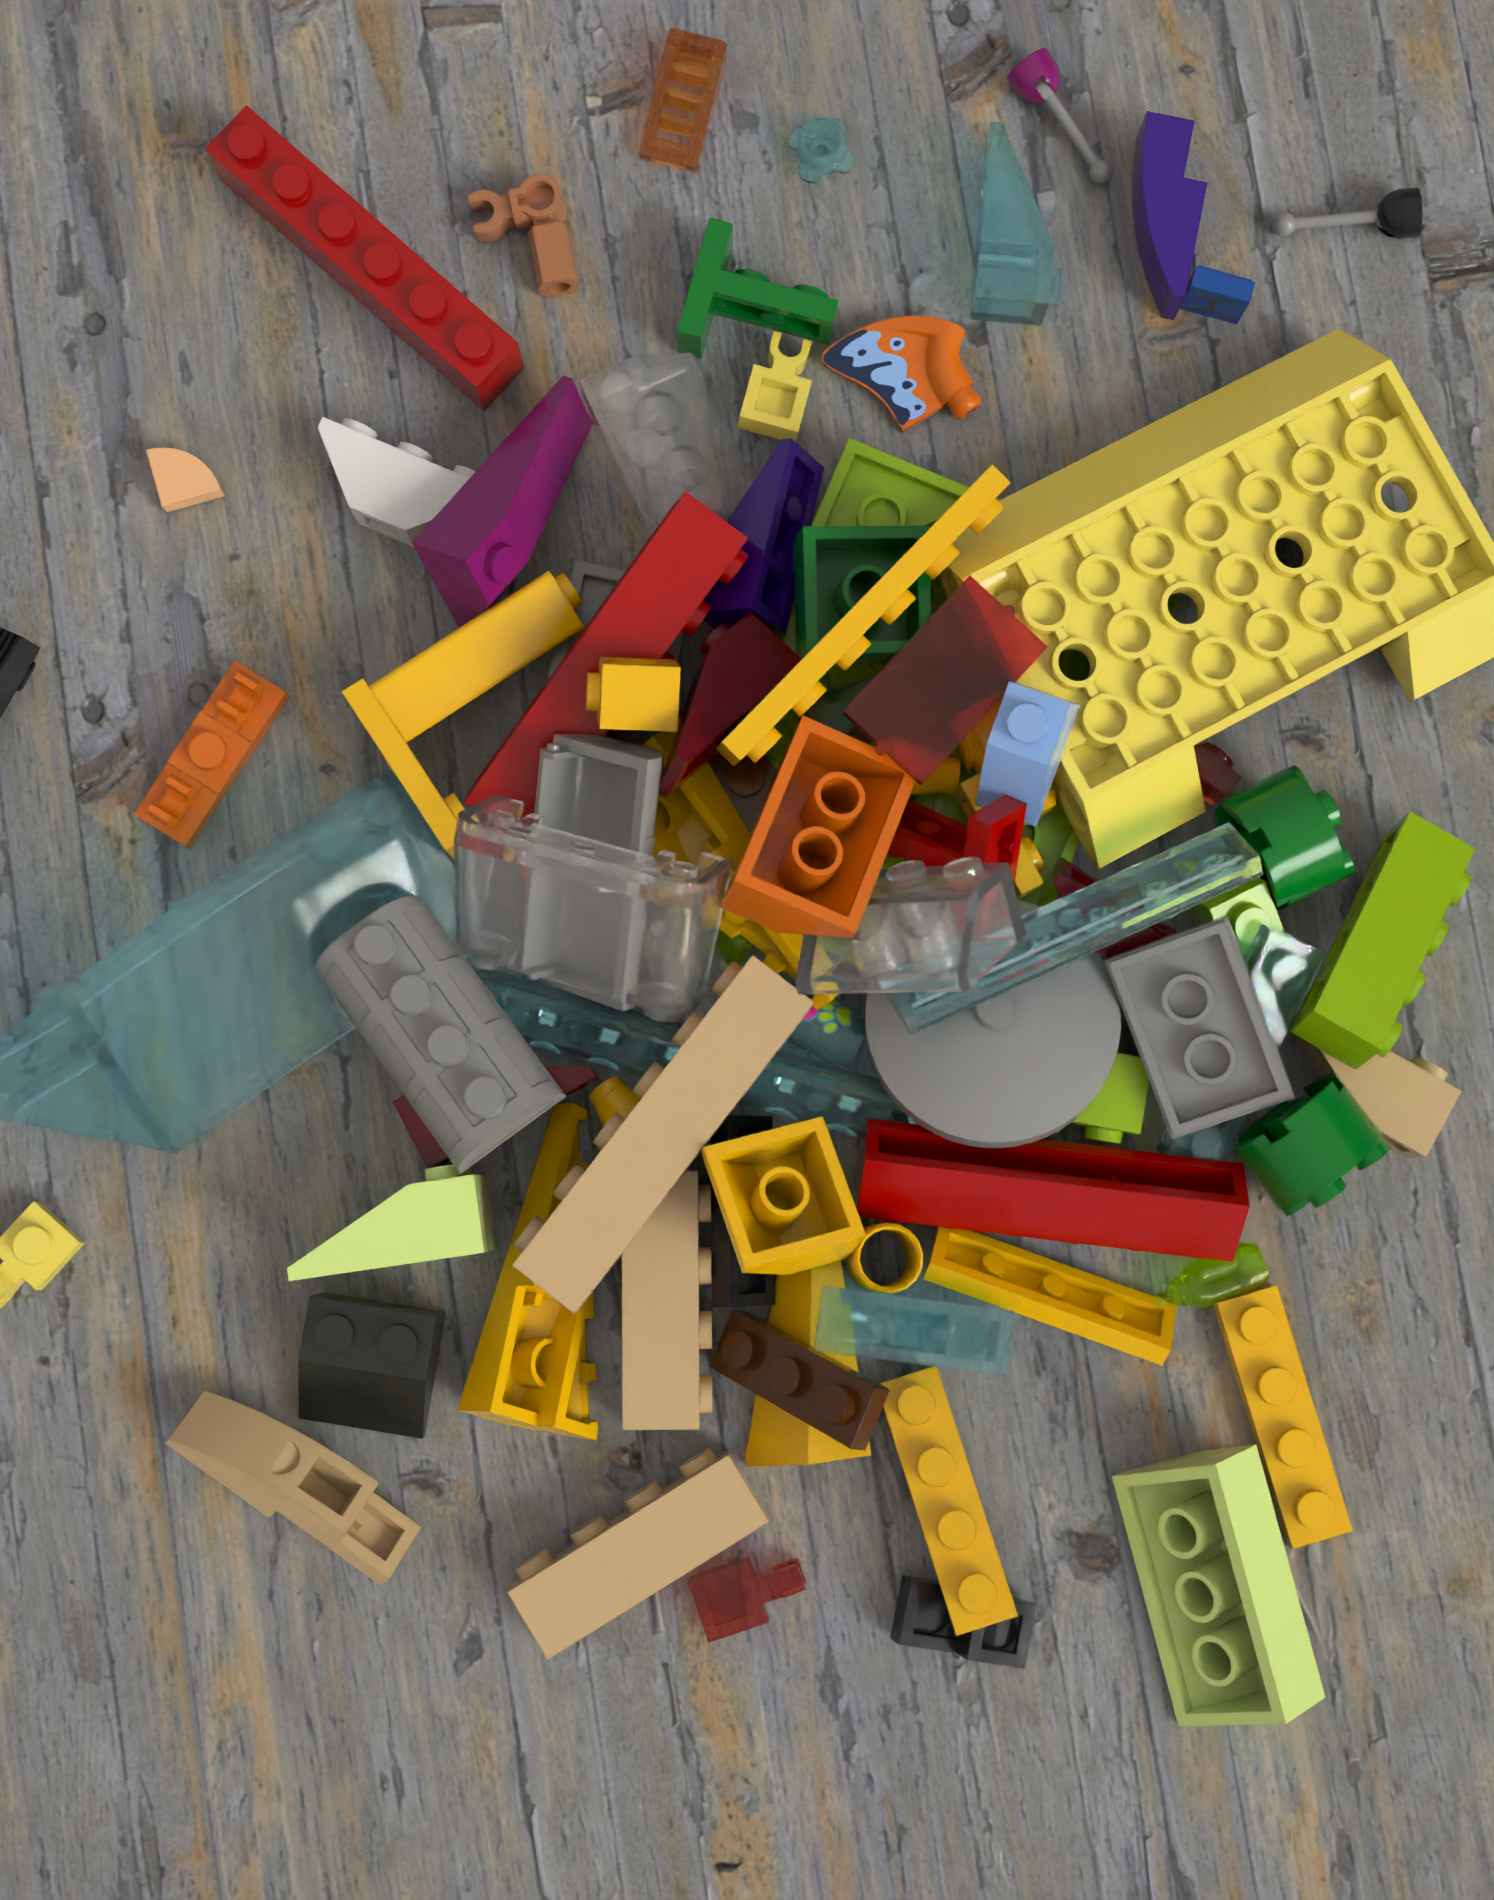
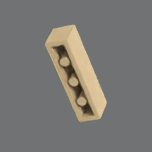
(664, 1315)
(637, 1552)

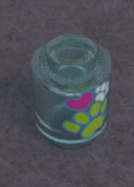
(830, 1032)

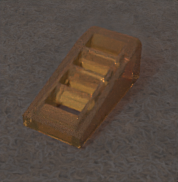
(693, 62)

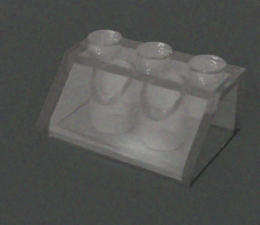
(664, 436)
(920, 932)

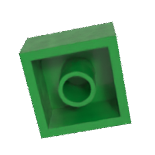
(838, 568)

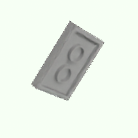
(1199, 1027)

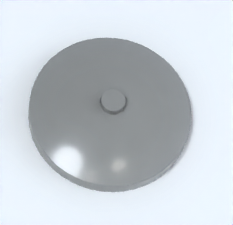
(1006, 1065)

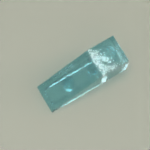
(1012, 243)
(914, 1330)

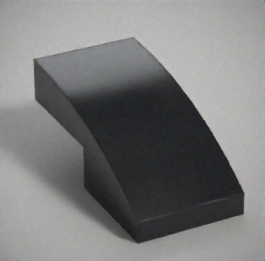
(924, 1622)

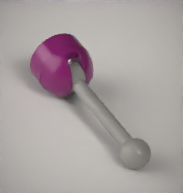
(1037, 81)

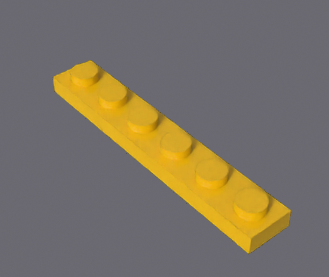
(884, 600)

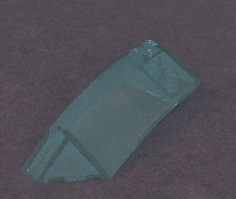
(223, 983)

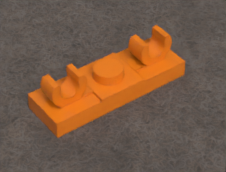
(212, 754)

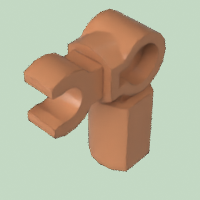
(542, 209)

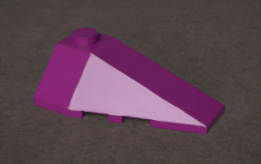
(499, 513)

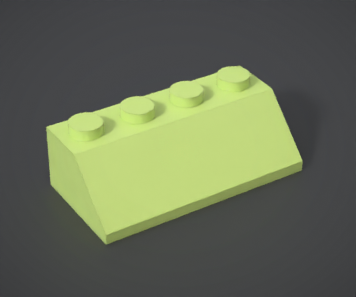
(1219, 1589)

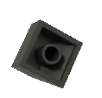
(368, 1364)

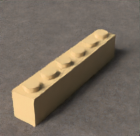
(662, 1133)

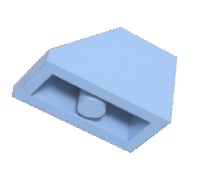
(1025, 748)

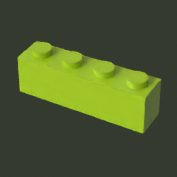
(1384, 942)

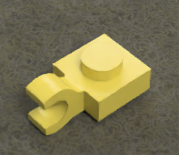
(34, 1250)

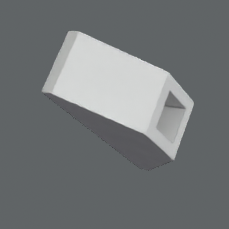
(386, 485)

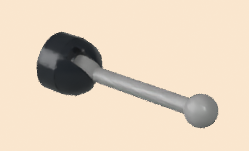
(1395, 216)

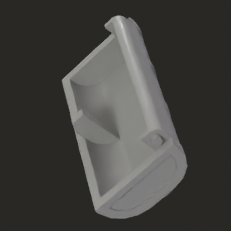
(601, 793)
(437, 1030)

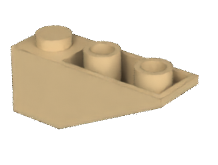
(1399, 1096)

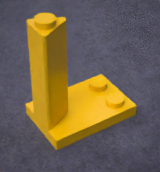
(455, 674)

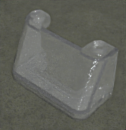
(585, 910)

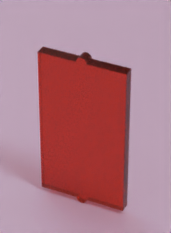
(944, 680)

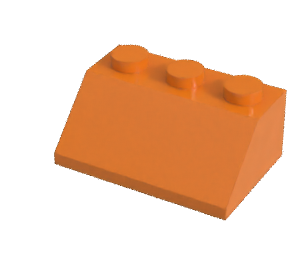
(819, 835)

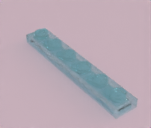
(1099, 918)

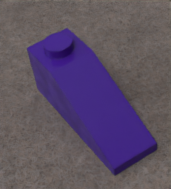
(771, 517)

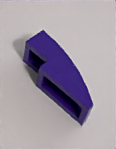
(1165, 208)

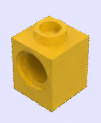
(635, 694)

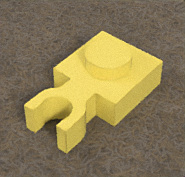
(776, 394)

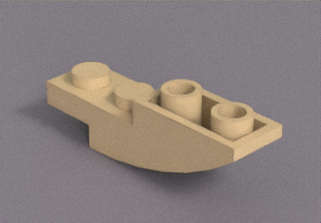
(298, 1478)

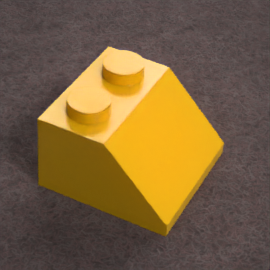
(784, 1198)

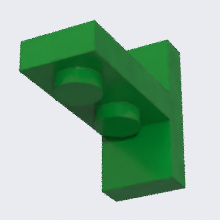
(747, 298)

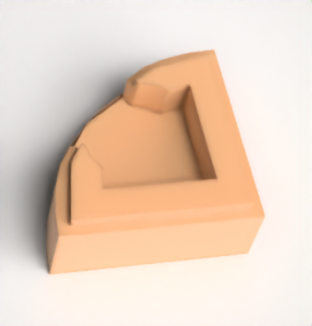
(182, 479)

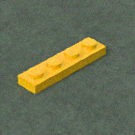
(1051, 1293)
(1282, 1417)
(947, 1502)

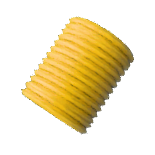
(913, 1262)

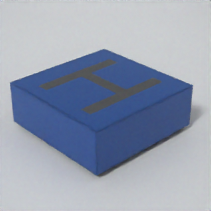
(1217, 294)

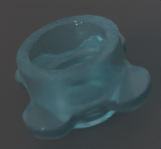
(816, 133)

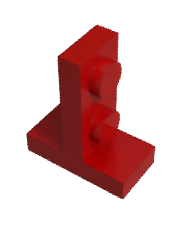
(935, 839)

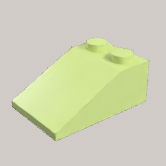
(419, 1223)

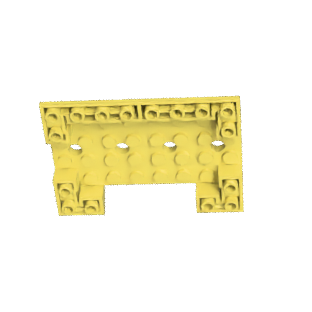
(1199, 515)

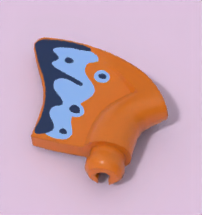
(908, 367)

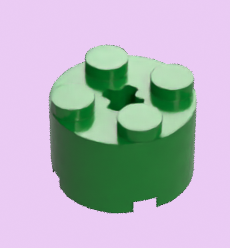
(1290, 833)
(1309, 1144)

